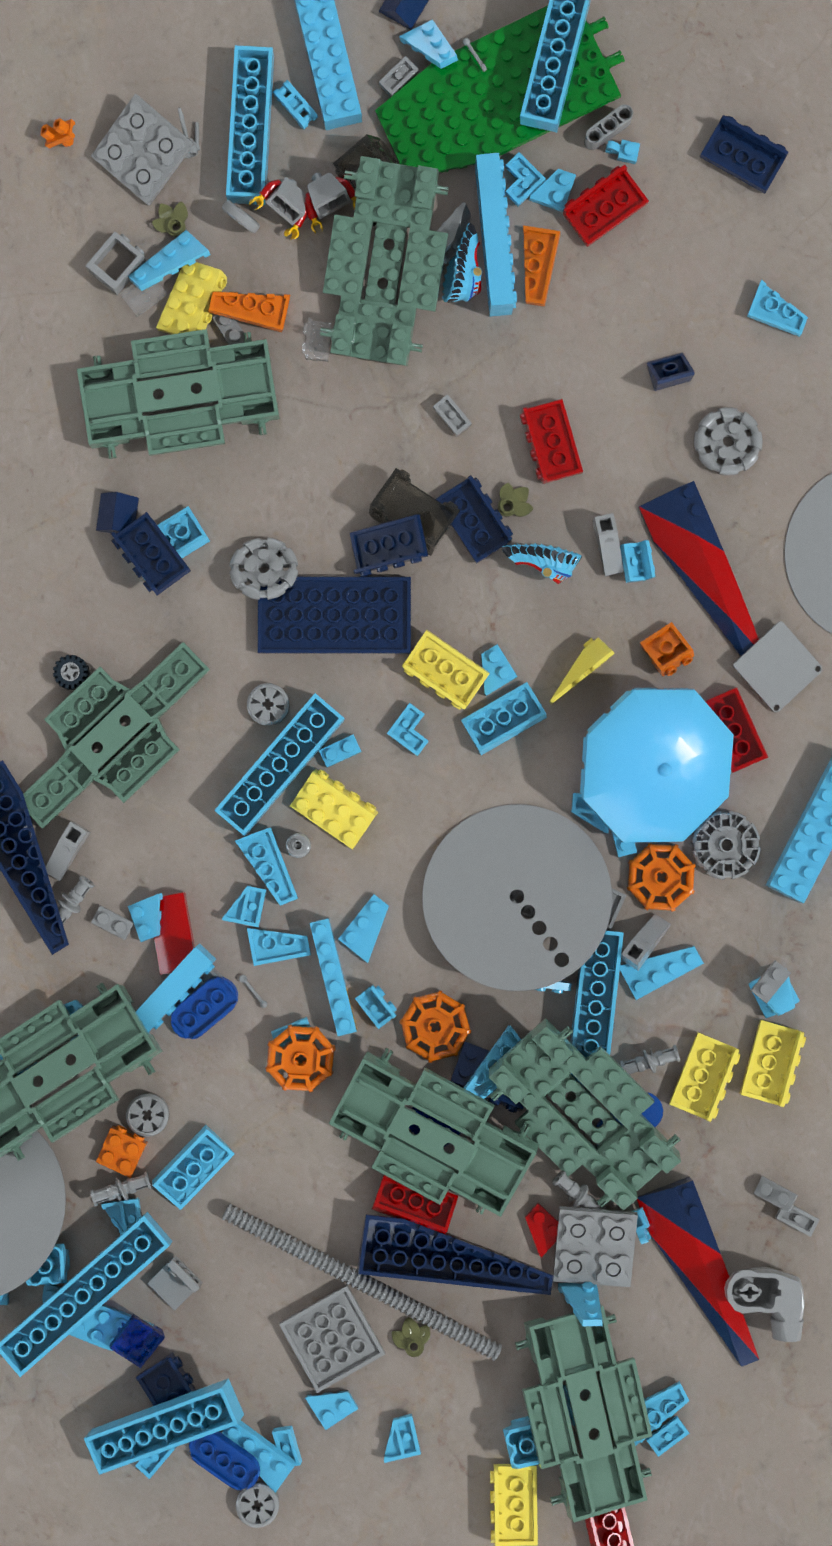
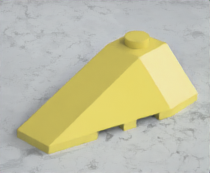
(590, 658)

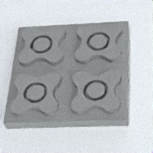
(142, 149)
(595, 1246)
(332, 1338)

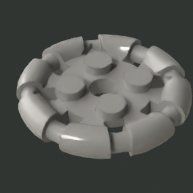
(736, 433)
(258, 559)
(714, 845)

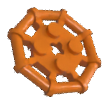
(662, 865)
(430, 1016)
(294, 1049)

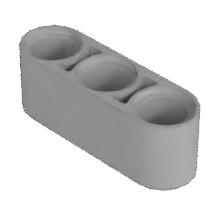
(612, 119)

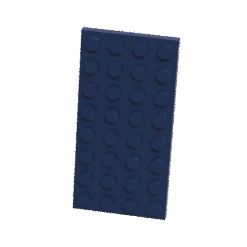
(337, 617)

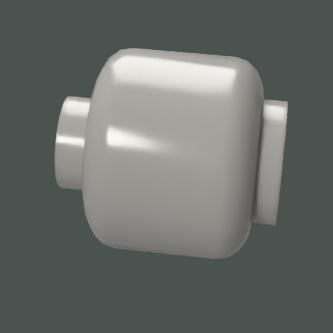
(304, 844)

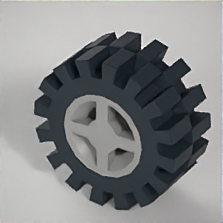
(69, 665)

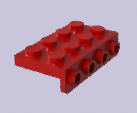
(604, 205)
(551, 441)

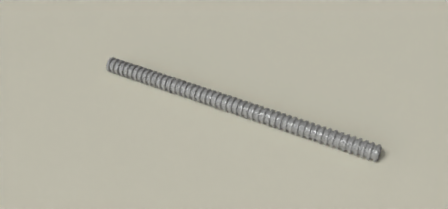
(362, 1282)

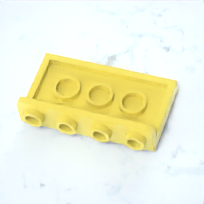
(190, 299)
(445, 670)
(334, 808)
(772, 1063)
(704, 1077)
(514, 1505)

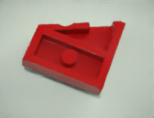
(542, 1228)

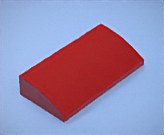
(746, 740)
(175, 933)
(405, 1203)
(609, 1529)

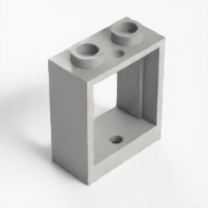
(118, 285)

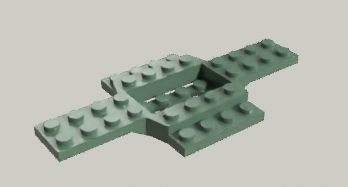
(94, 715)

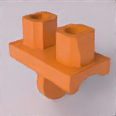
(58, 134)

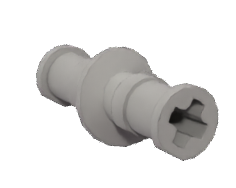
(75, 896)
(651, 1060)
(120, 1189)
(576, 1192)

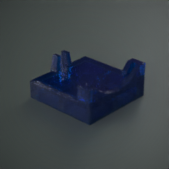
(137, 1340)

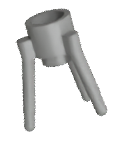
(194, 150)

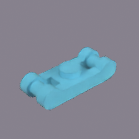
(295, 104)

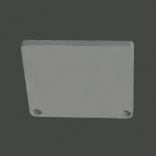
(777, 666)

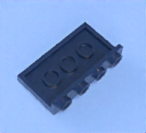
(744, 153)
(477, 521)
(388, 545)
(150, 554)
(468, 1062)
(166, 1380)

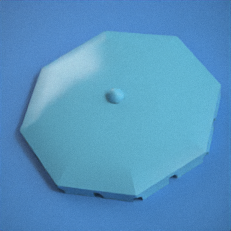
(656, 764)

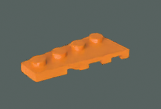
(539, 255)
(259, 310)

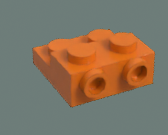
(667, 650)
(122, 1151)

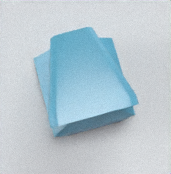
(781, 1001)
(54, 1268)
(520, 1443)

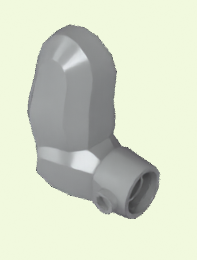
(769, 1292)

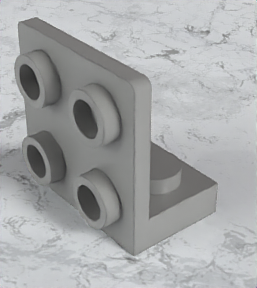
(175, 1283)

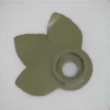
(170, 217)
(515, 499)
(411, 1334)

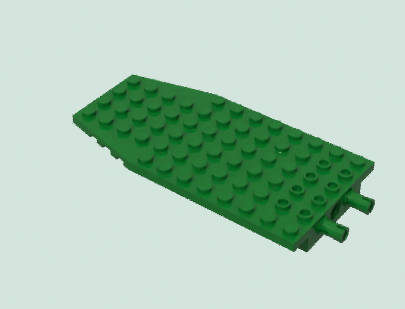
(464, 112)

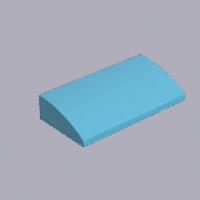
(184, 532)
(504, 718)
(193, 1167)

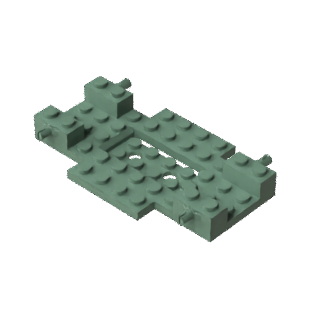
(396, 200)
(116, 400)
(108, 1036)
(625, 1153)
(479, 1171)
(604, 1474)

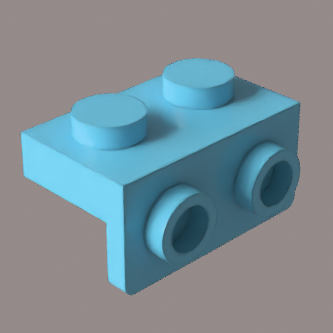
(637, 561)
(376, 1006)

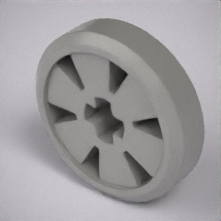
(240, 216)
(276, 696)
(159, 1114)
(251, 1515)

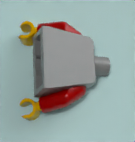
(326, 196)
(286, 200)

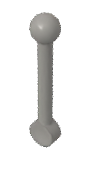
(466, 42)
(243, 979)

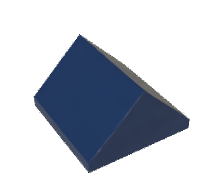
(403, 11)
(670, 371)
(116, 511)

